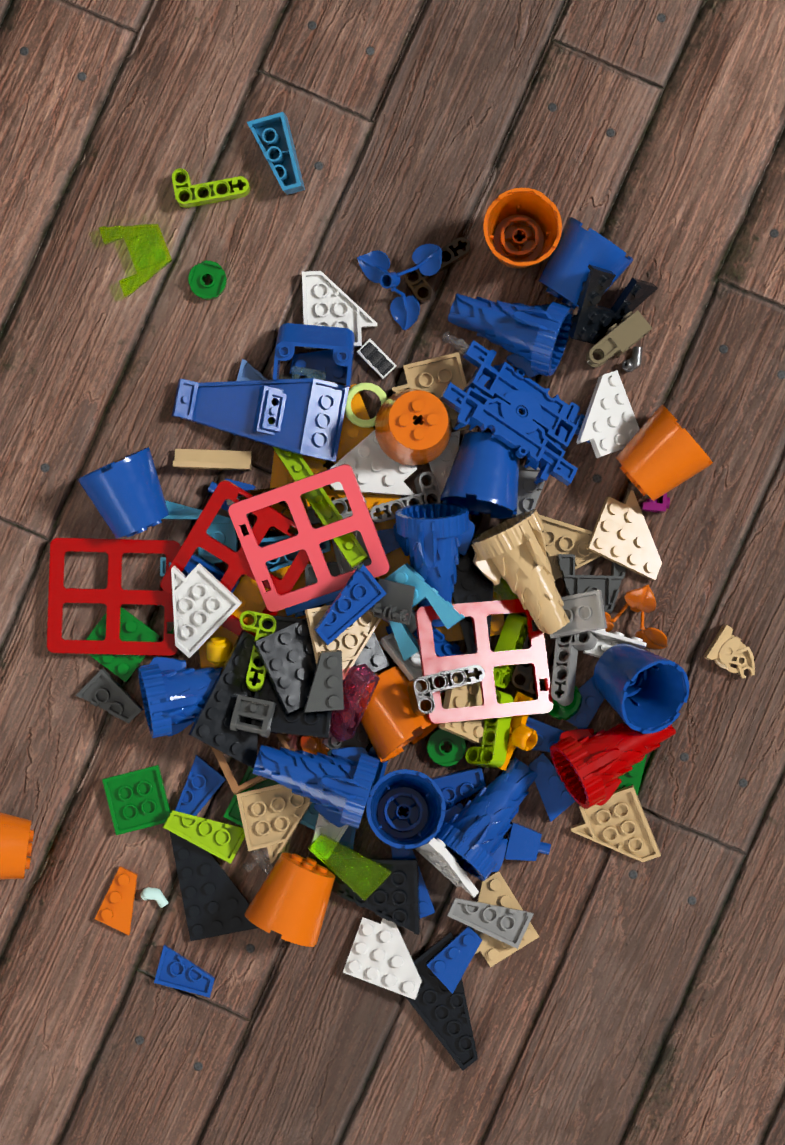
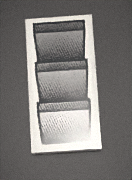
(376, 359)

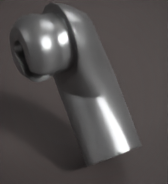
(635, 361)

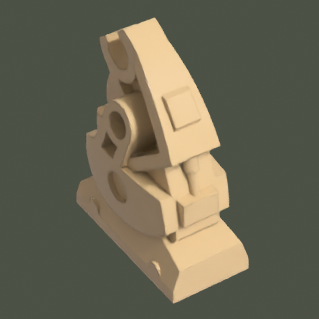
(729, 650)

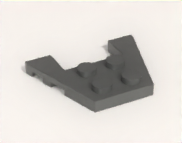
(584, 583)

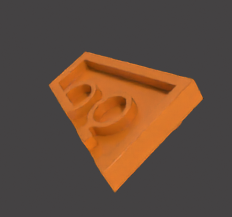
(119, 901)

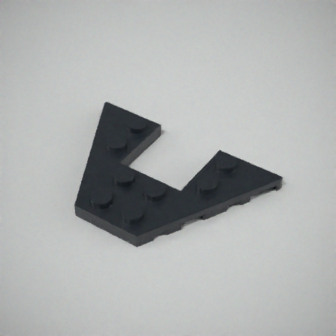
(594, 320)

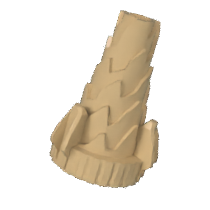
(519, 556)

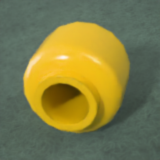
(218, 650)

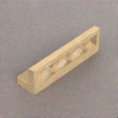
(212, 459)

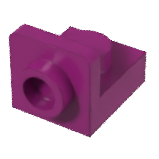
(654, 506)

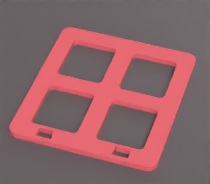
(308, 537)

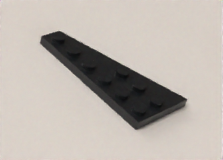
(469, 588)

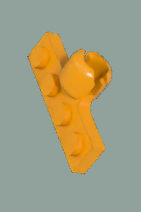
(520, 734)

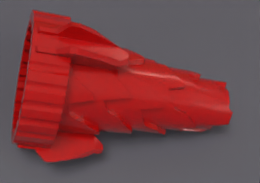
(593, 762)

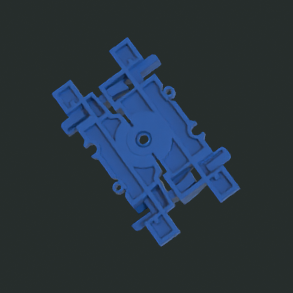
(532, 433)

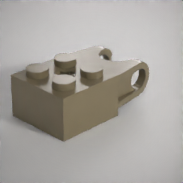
(619, 338)

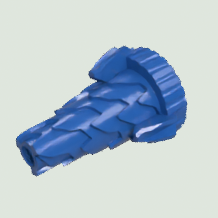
(532, 333)
(433, 540)
(173, 694)
(334, 782)
(477, 829)

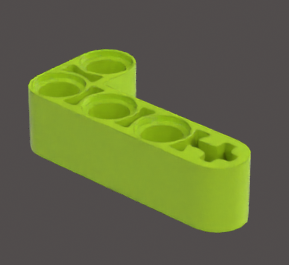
(212, 188)
(256, 627)
(511, 638)
(494, 739)

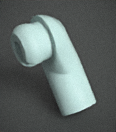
(154, 894)

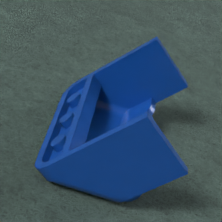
(313, 336)

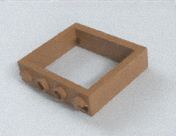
(283, 738)

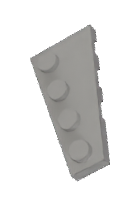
(496, 921)

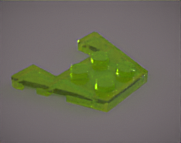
(146, 250)

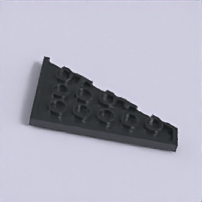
(214, 719)
(208, 894)
(395, 898)
(443, 1011)

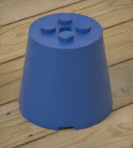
(570, 260)
(484, 477)
(127, 494)
(641, 687)
(407, 791)

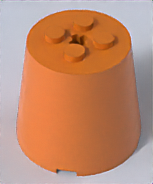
(524, 214)
(409, 442)
(661, 455)
(390, 717)
(14, 846)
(293, 900)

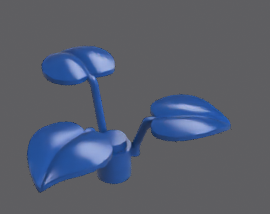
(375, 266)

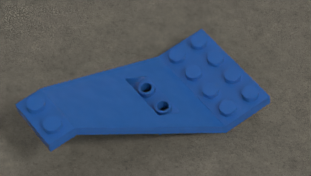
(304, 419)

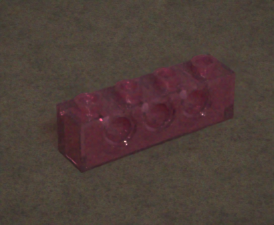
(356, 694)

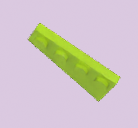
(212, 836)

